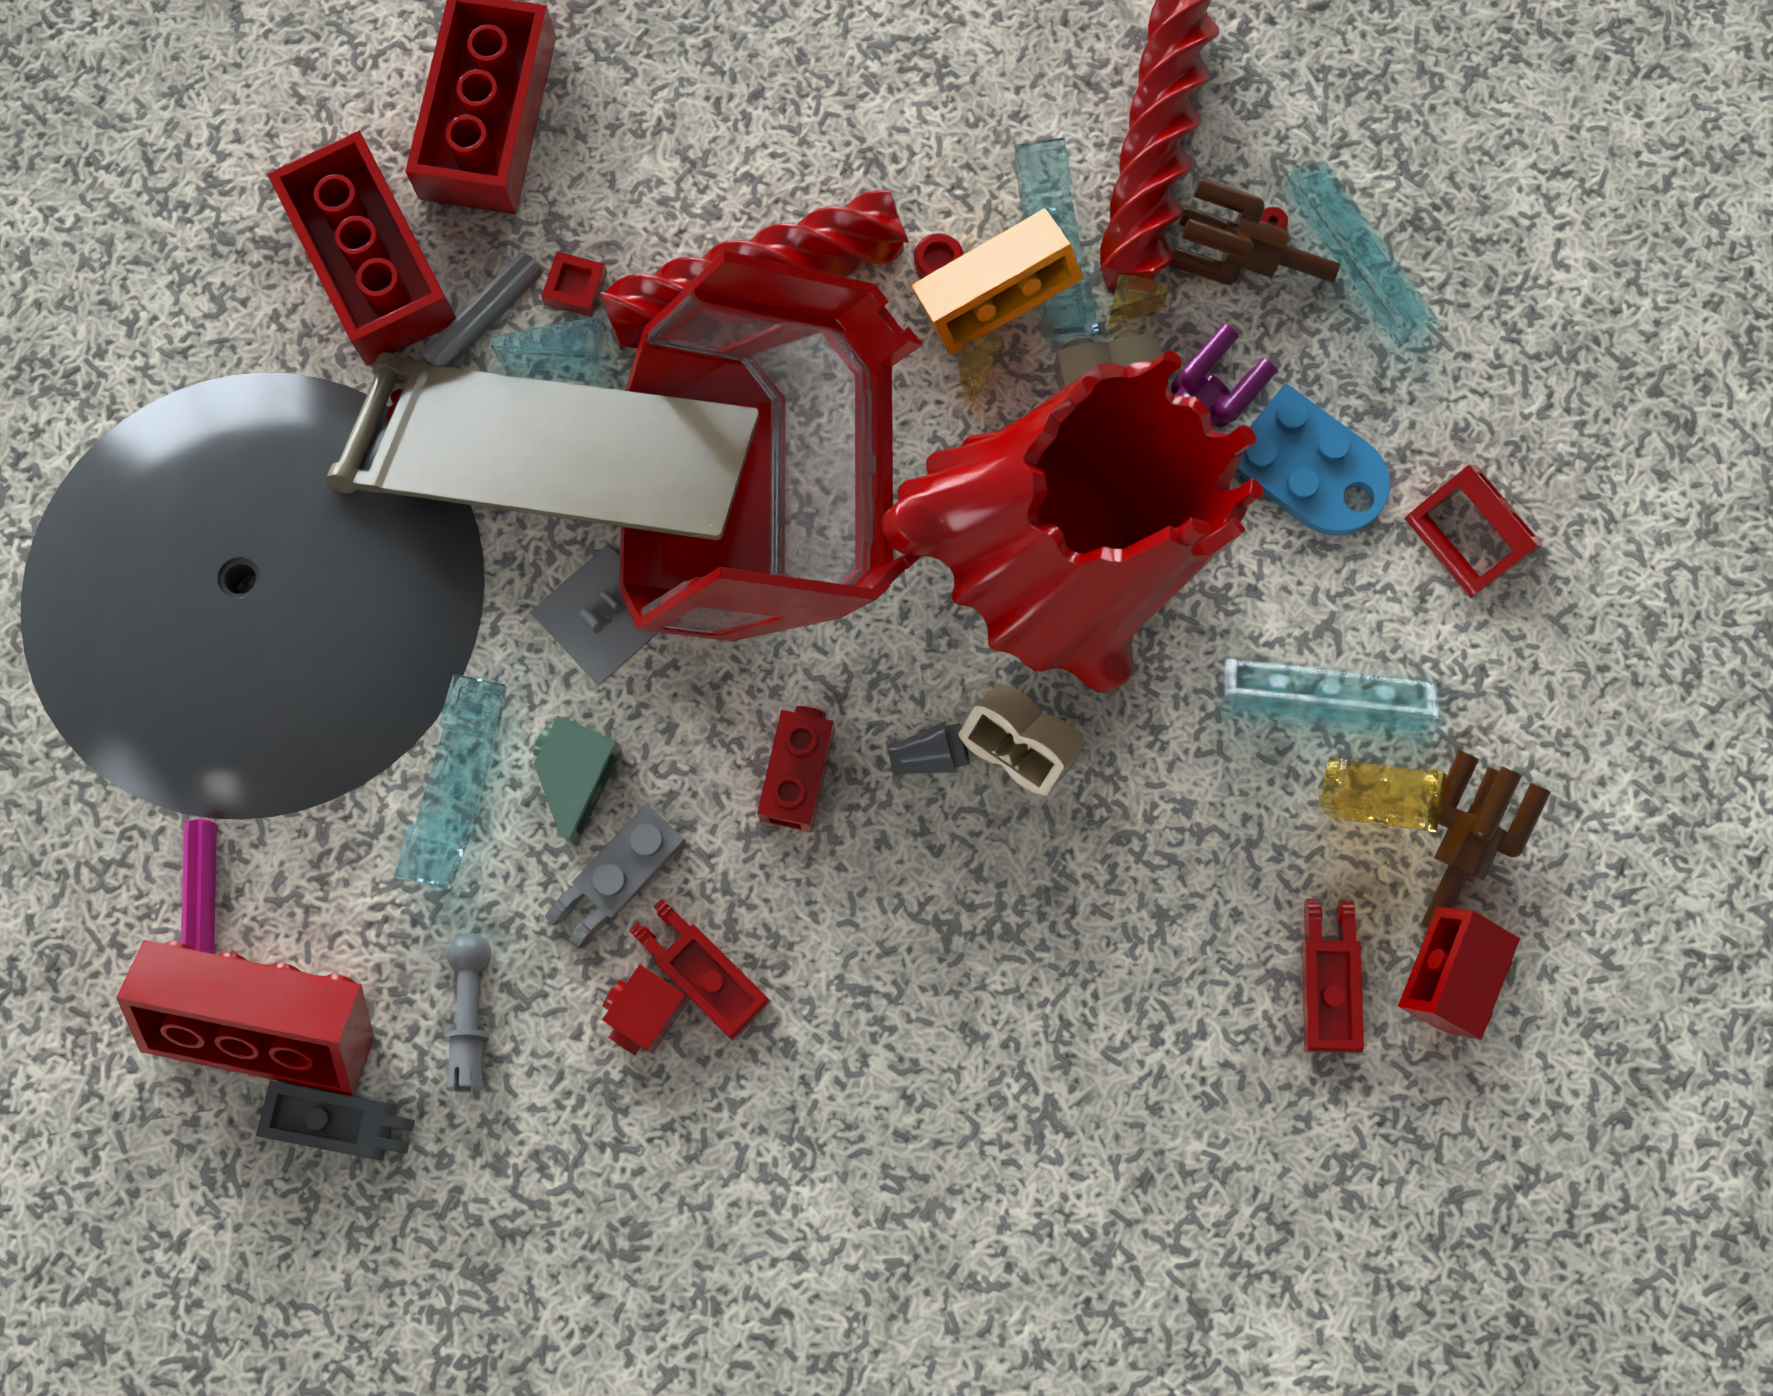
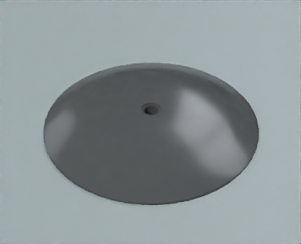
(261, 693)

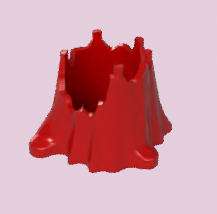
(1080, 516)

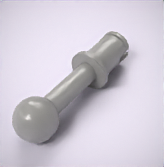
(468, 957)

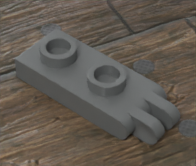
(331, 1121)

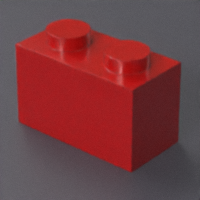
(1459, 972)

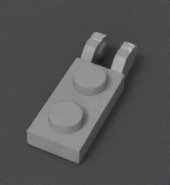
(618, 872)

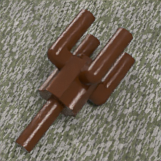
(1244, 242)
(1475, 835)

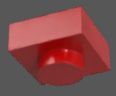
(574, 284)

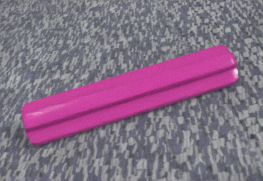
(199, 885)

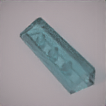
(1359, 250)
(1329, 705)

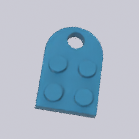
(1309, 463)

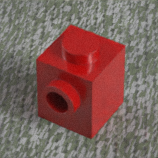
(642, 1010)

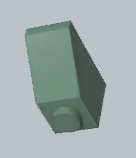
(573, 772)

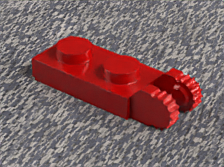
(704, 974)
(1332, 982)

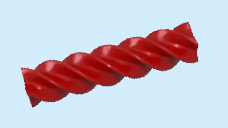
(1153, 148)
(823, 241)

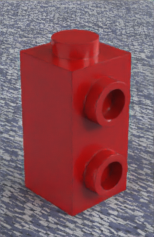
(797, 769)

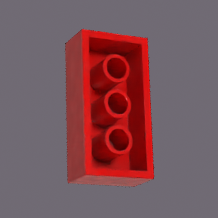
(482, 104)
(362, 247)
(247, 1016)

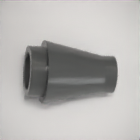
(930, 751)

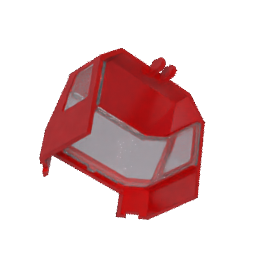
(820, 465)

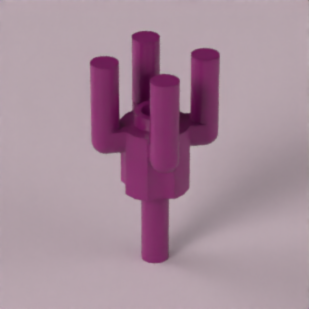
(1212, 392)

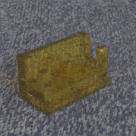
(1382, 794)

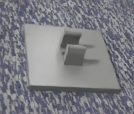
(591, 617)

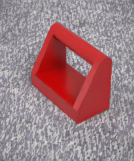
(1494, 509)

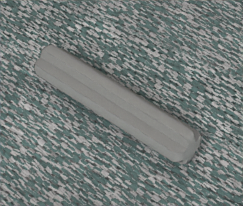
(483, 311)

